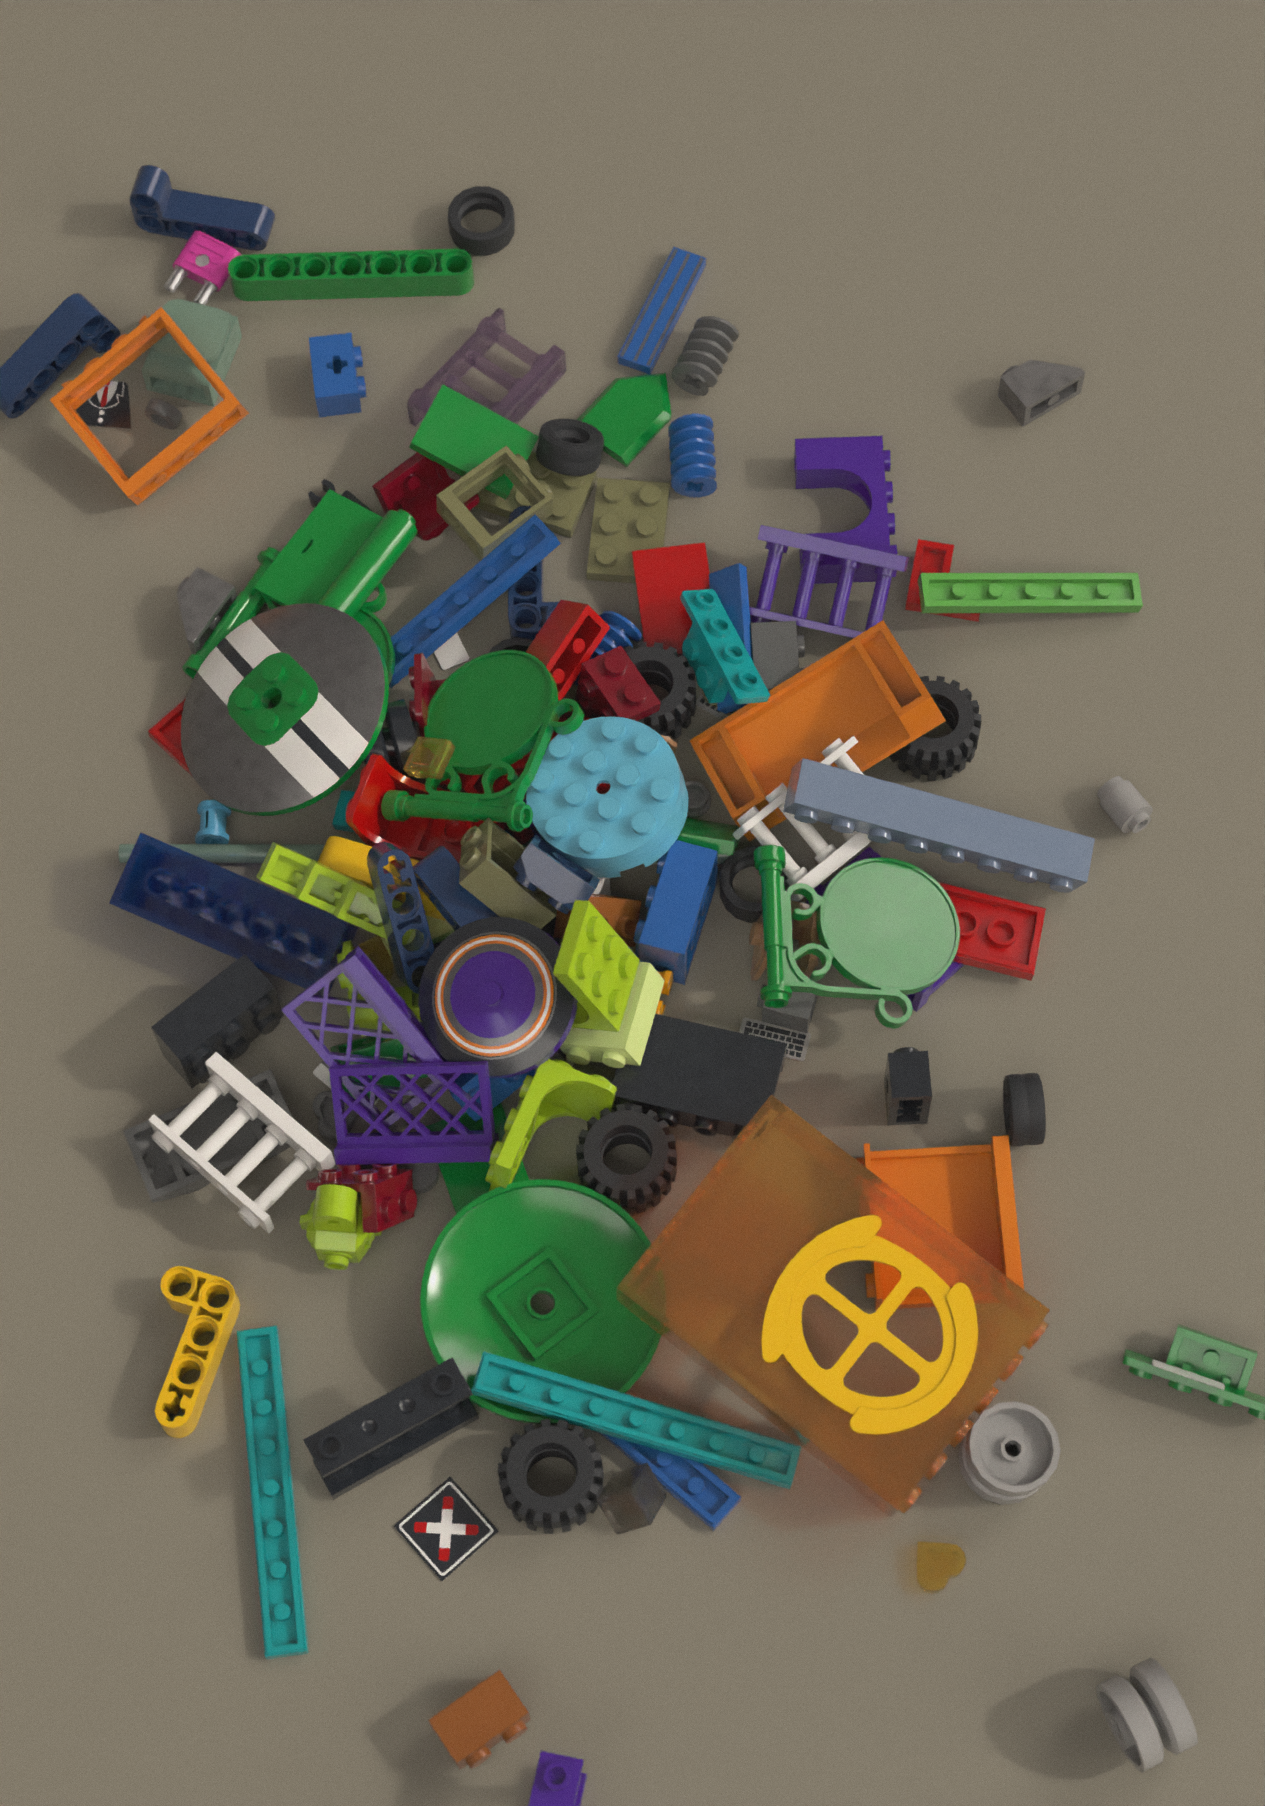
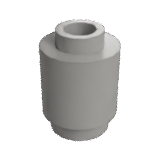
(1125, 805)

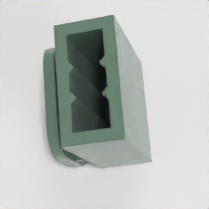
(213, 334)

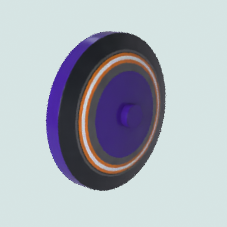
(496, 996)

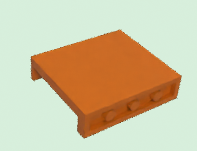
(964, 1192)

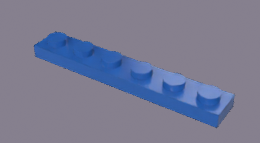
(471, 594)

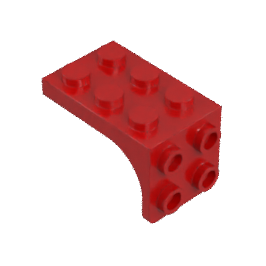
(413, 836)

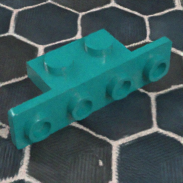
(718, 652)

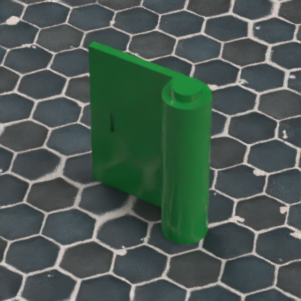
(337, 555)

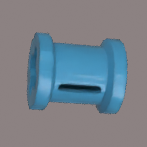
(212, 823)

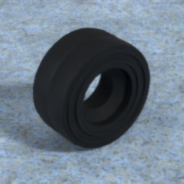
(569, 447)
(1024, 1109)

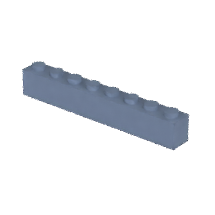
(938, 825)

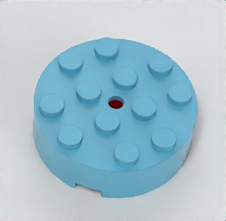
(609, 796)

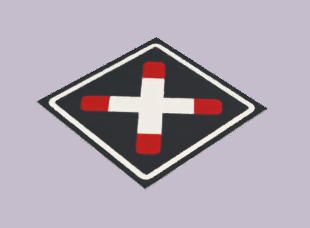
(446, 1528)

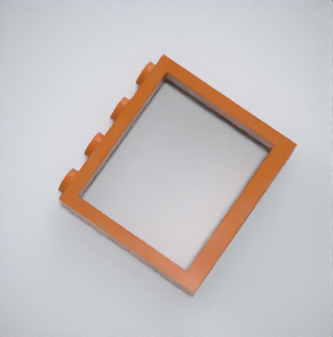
(183, 449)

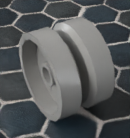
(1029, 1439)
(1146, 1714)

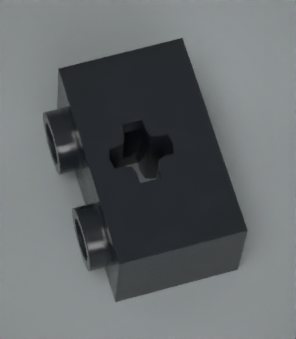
(907, 1087)

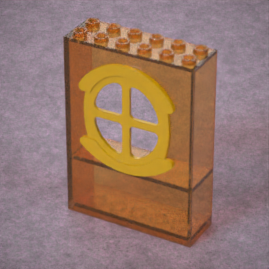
(758, 1242)

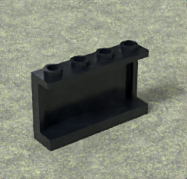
(701, 1076)

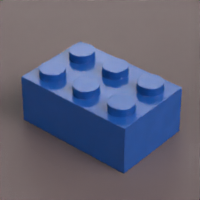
(677, 909)

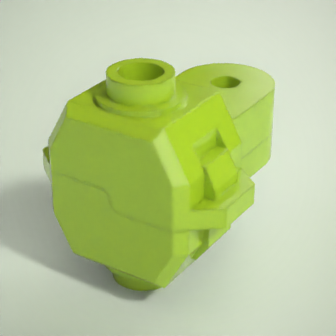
(336, 1226)

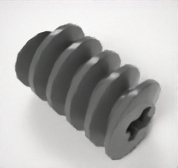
(704, 355)

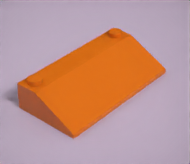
(853, 691)

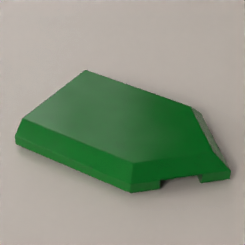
(630, 414)

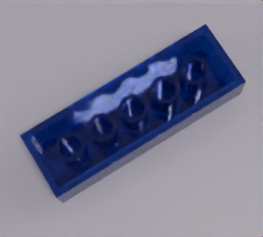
(230, 913)

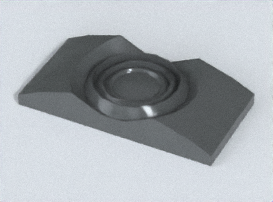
(172, 1176)

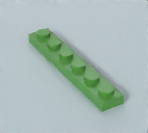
(1030, 593)

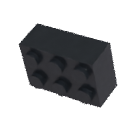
(218, 1019)

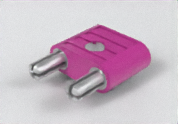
(203, 261)

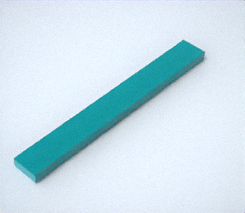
(636, 1420)
(272, 1493)

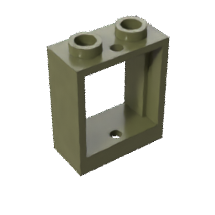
(466, 526)
(489, 875)

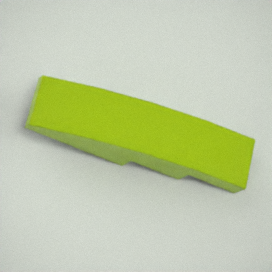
(325, 889)

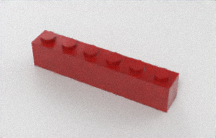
(562, 646)

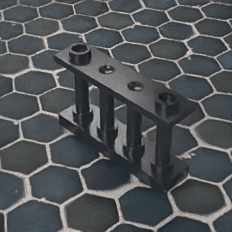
(392, 1428)

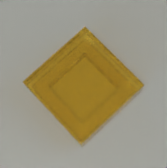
(429, 757)

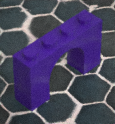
(859, 467)

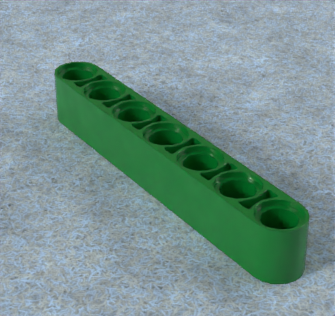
(366, 271)

